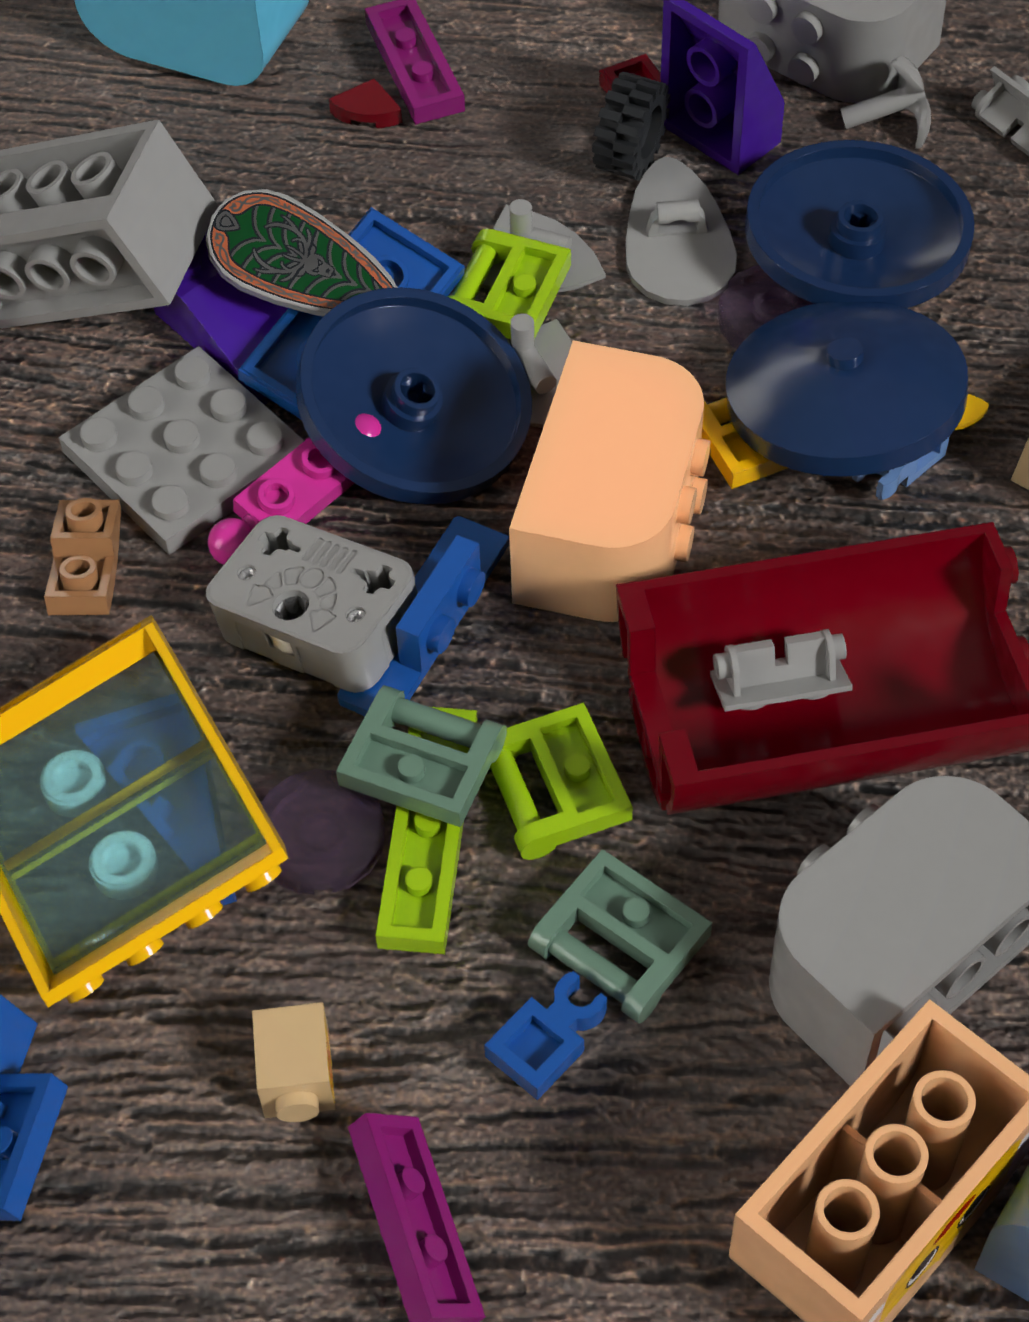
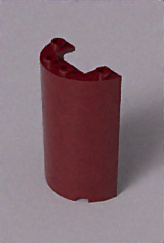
(926, 661)

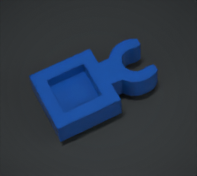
(543, 1042)

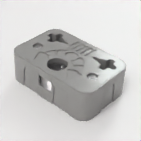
(313, 602)

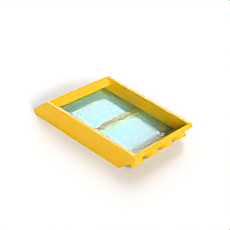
(119, 814)

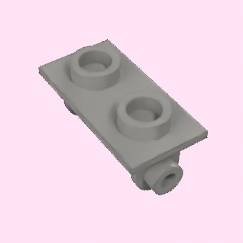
(1005, 107)
(751, 676)

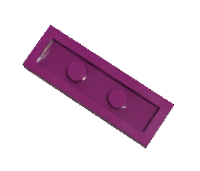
(415, 60)
(415, 1219)

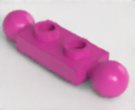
(292, 488)

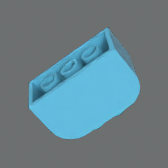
(201, 38)

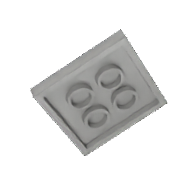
(180, 448)

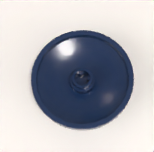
(859, 224)
(436, 381)
(847, 388)

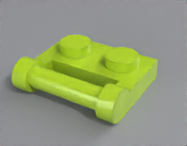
(524, 284)
(576, 776)

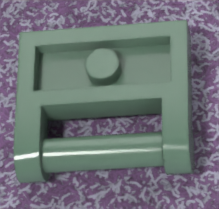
(416, 770)
(632, 917)

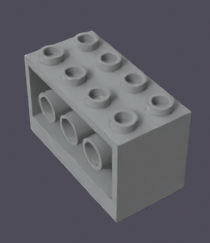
(97, 224)

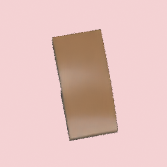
(84, 557)

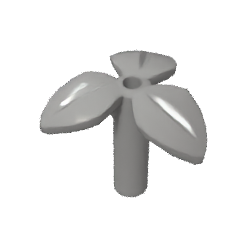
(907, 96)

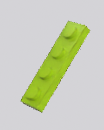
(420, 873)

